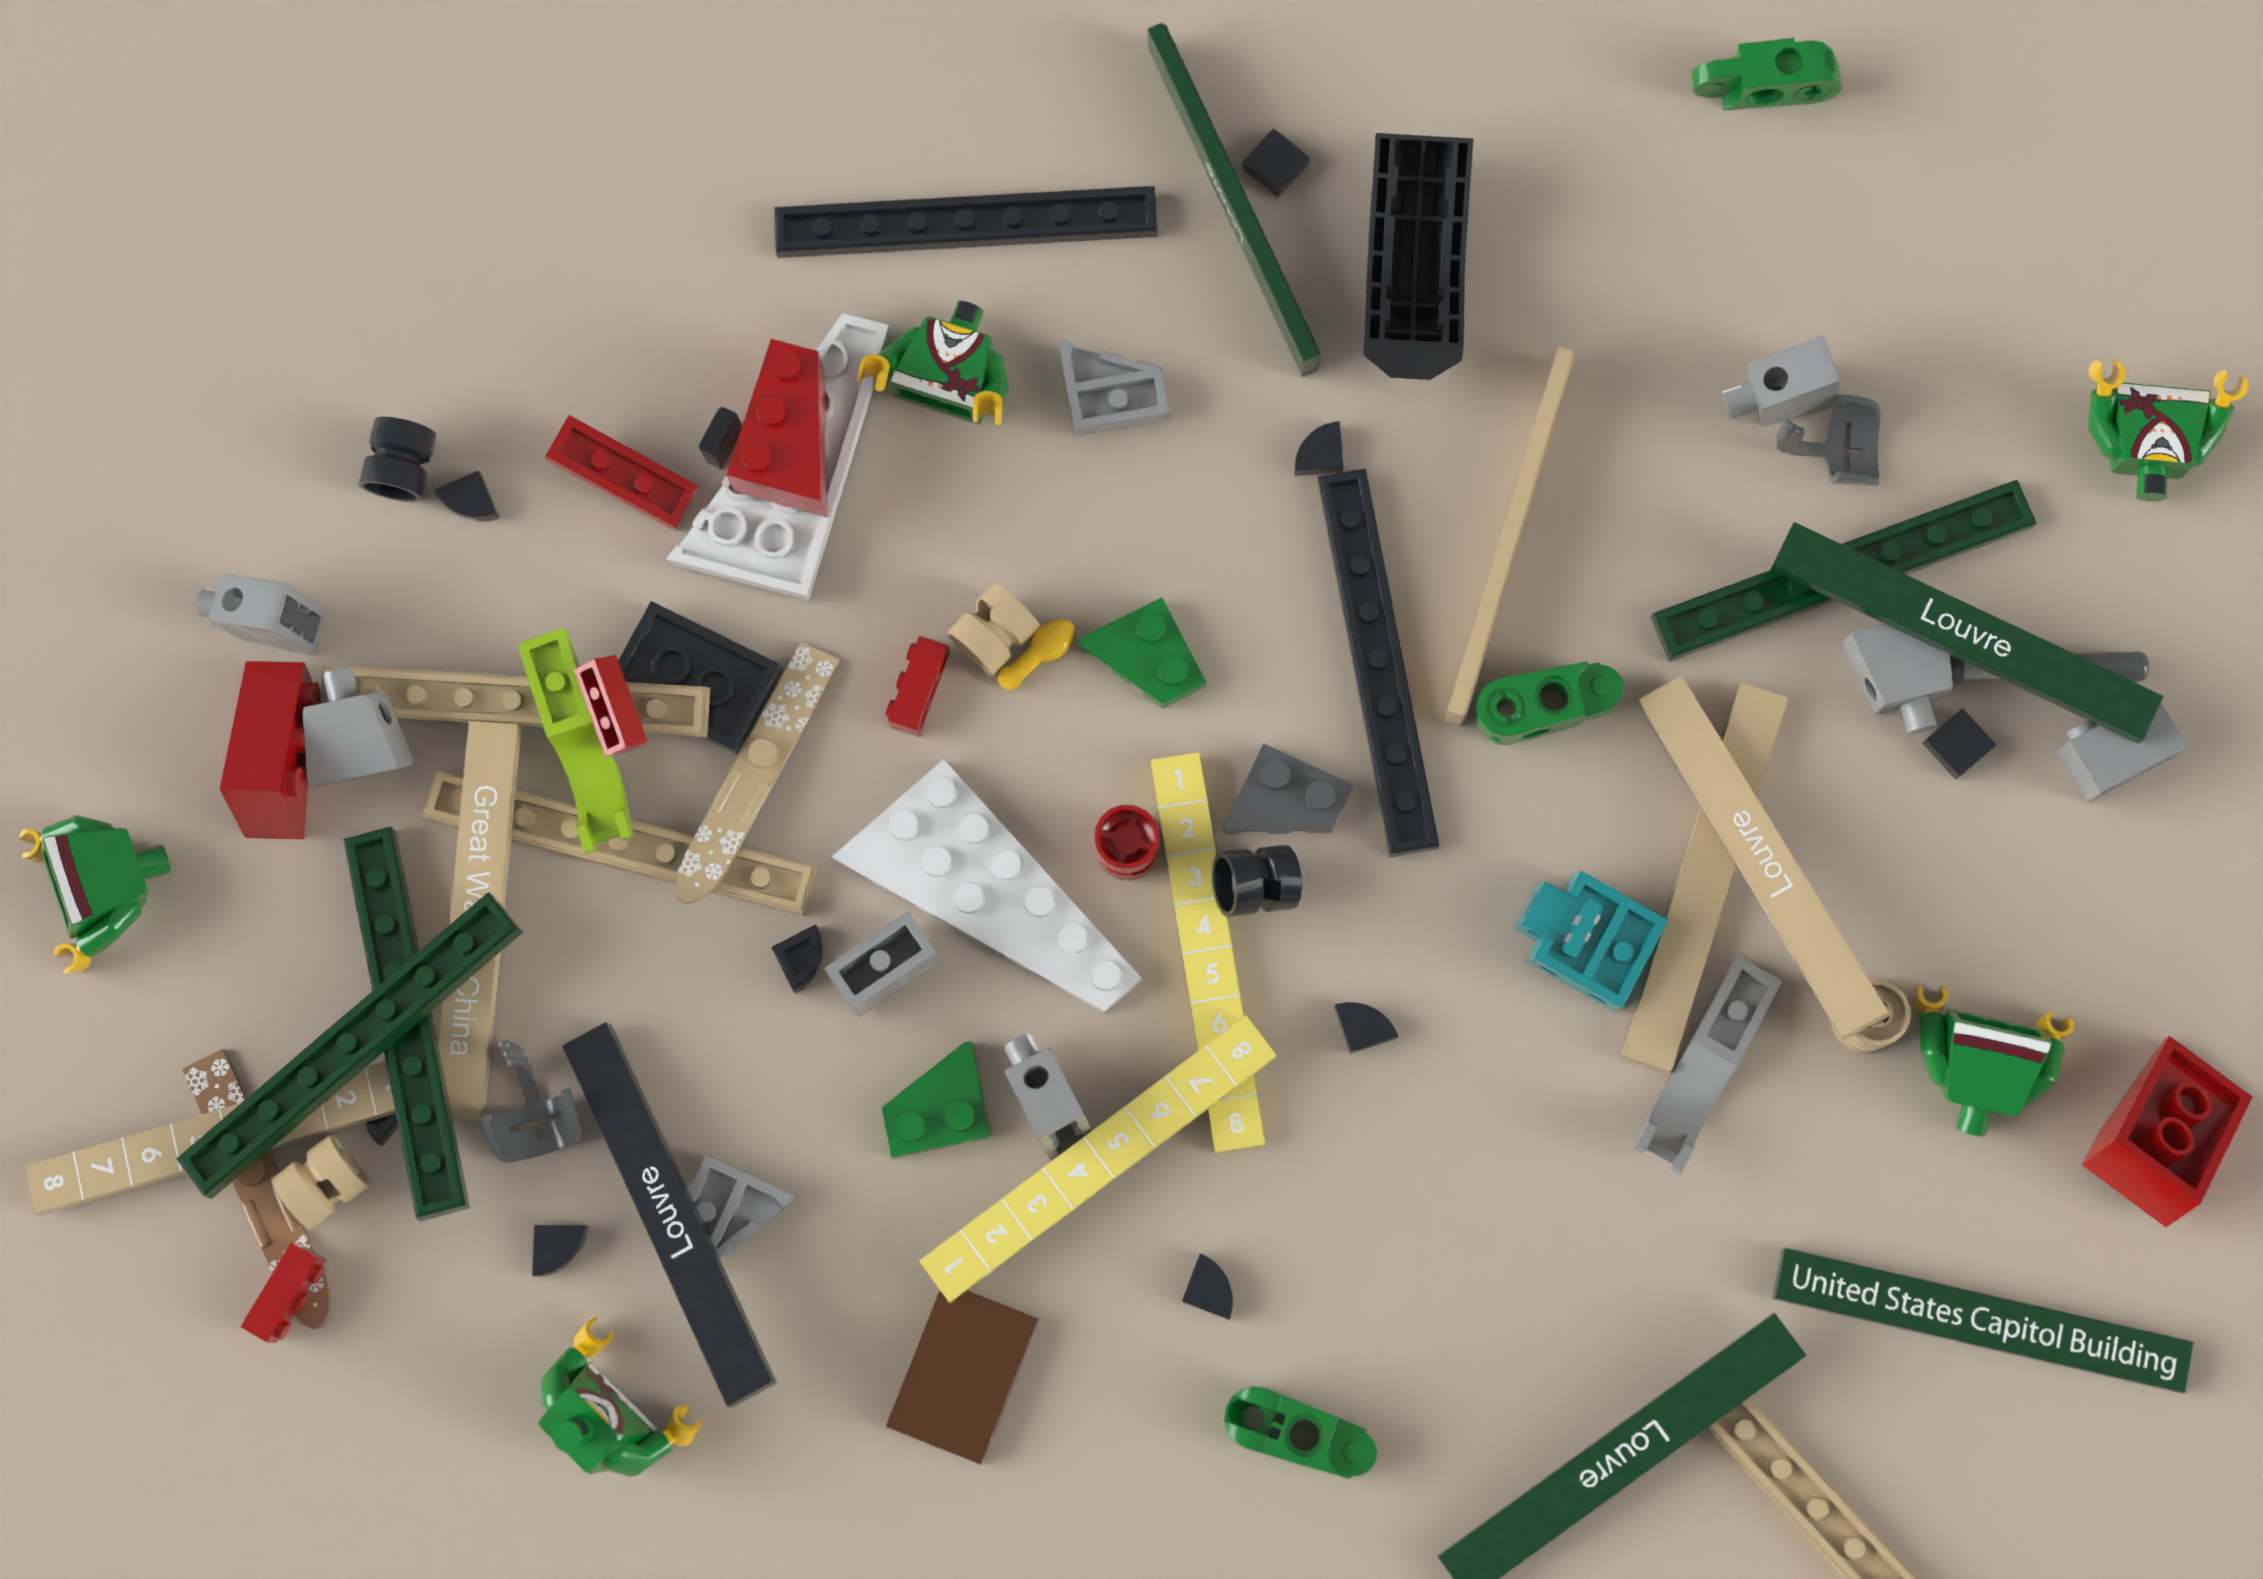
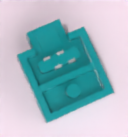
(1590, 937)

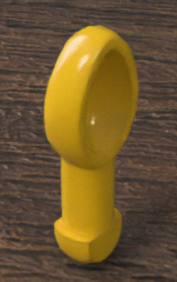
(1046, 645)

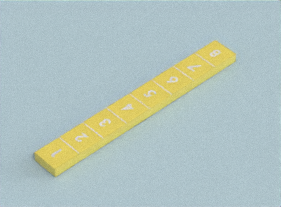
(1204, 935)
(1097, 1159)

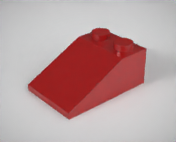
(2168, 1133)

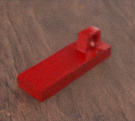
(621, 472)

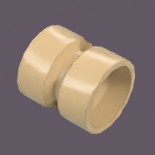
(993, 629)
(1886, 1030)
(303, 1187)

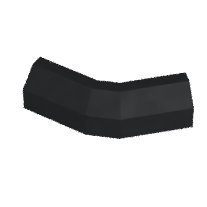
(1417, 254)

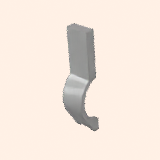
(1708, 1063)

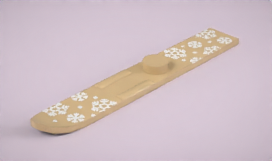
(754, 772)

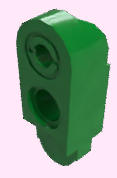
(1771, 75)
(1585, 688)
(1340, 1448)

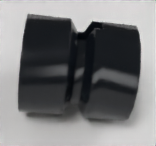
(399, 451)
(1258, 880)

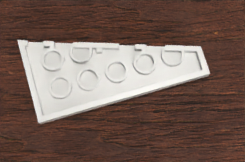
(771, 542)
(971, 873)

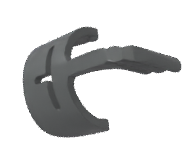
(1864, 424)
(526, 1143)

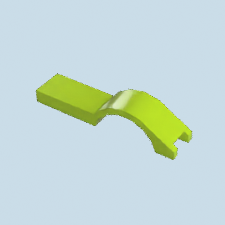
(570, 729)

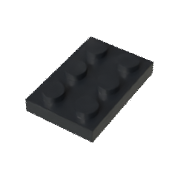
(684, 653)

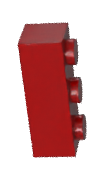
(917, 685)
(610, 705)
(284, 1293)

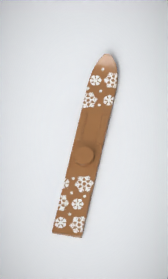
(275, 1227)

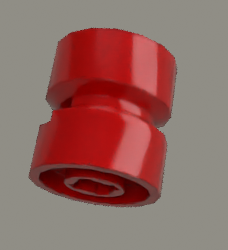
(1127, 842)

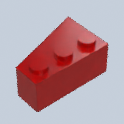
(784, 432)
(266, 750)

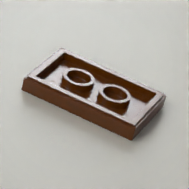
(962, 1374)

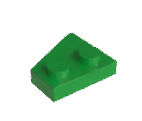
(1148, 653)
(939, 1107)

